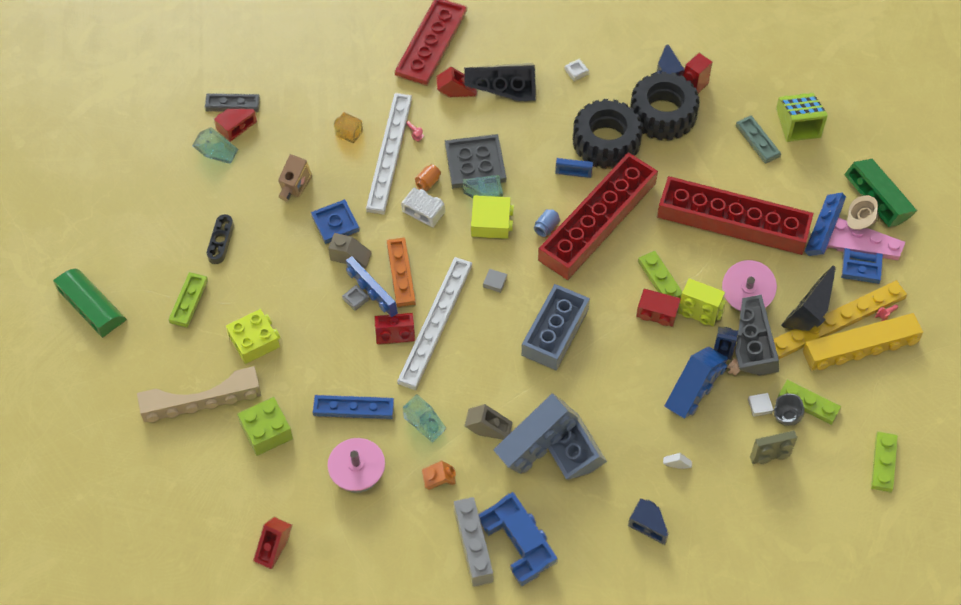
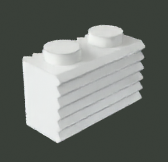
(423, 207)

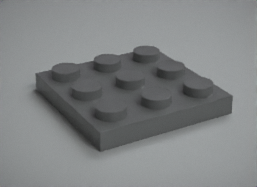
(474, 158)

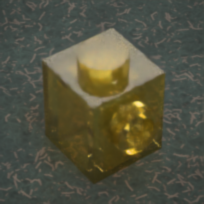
(348, 127)

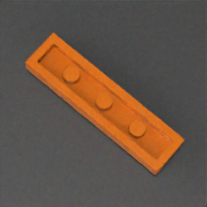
(401, 272)

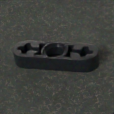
(222, 246)

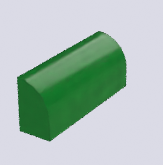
(873, 181)
(89, 301)

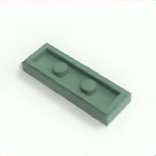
(758, 139)

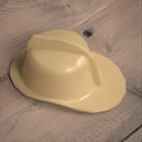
(862, 212)

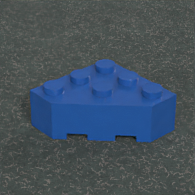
(696, 381)

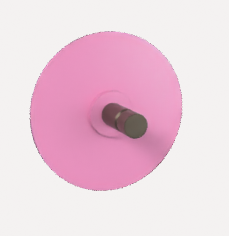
(747, 280)
(356, 464)

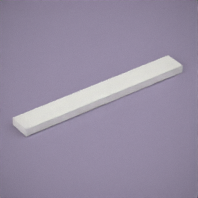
(389, 154)
(434, 323)

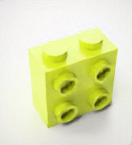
(491, 217)
(702, 302)
(253, 336)

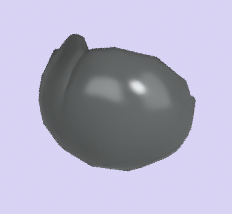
(789, 409)

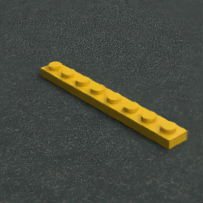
(841, 318)

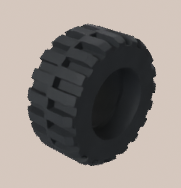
(671, 89)
(606, 115)

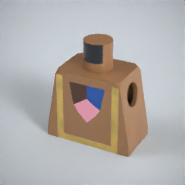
(294, 177)

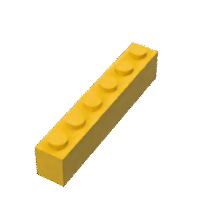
(862, 342)

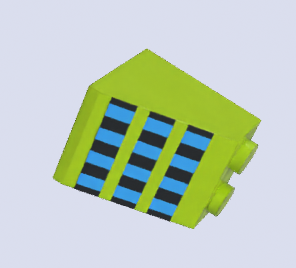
(801, 117)

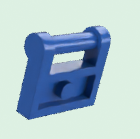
(862, 270)

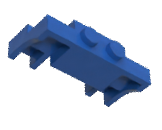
(523, 534)

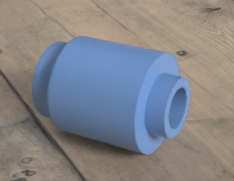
(546, 222)

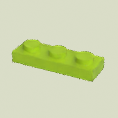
(659, 274)
(188, 299)
(813, 403)
(884, 462)

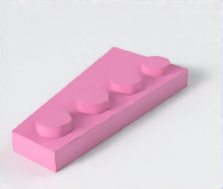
(864, 241)

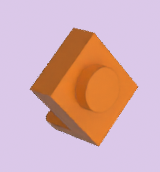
(438, 474)

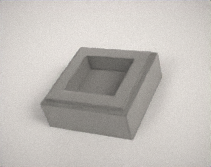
(495, 280)
(355, 297)

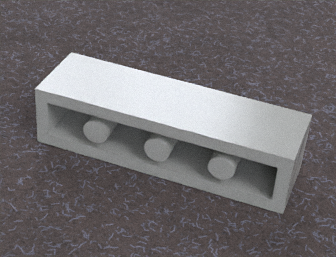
(473, 542)

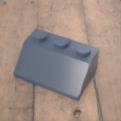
(577, 451)

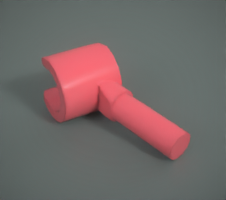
(417, 132)
(884, 313)

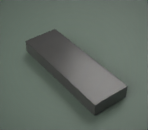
(222, 102)

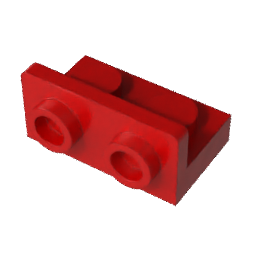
(394, 329)

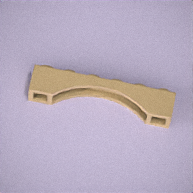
(159, 404)

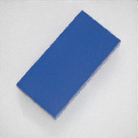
(574, 167)

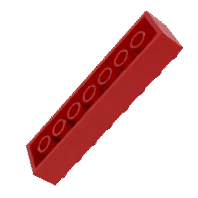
(735, 215)
(597, 216)

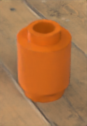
(427, 177)

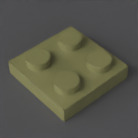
(773, 447)

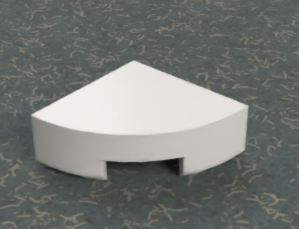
(677, 461)

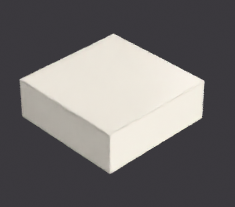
(576, 70)
(760, 404)

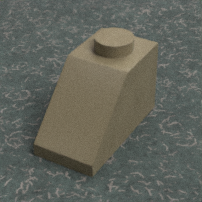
(344, 247)
(488, 422)

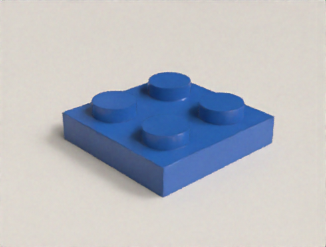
(335, 219)

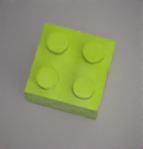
(265, 426)

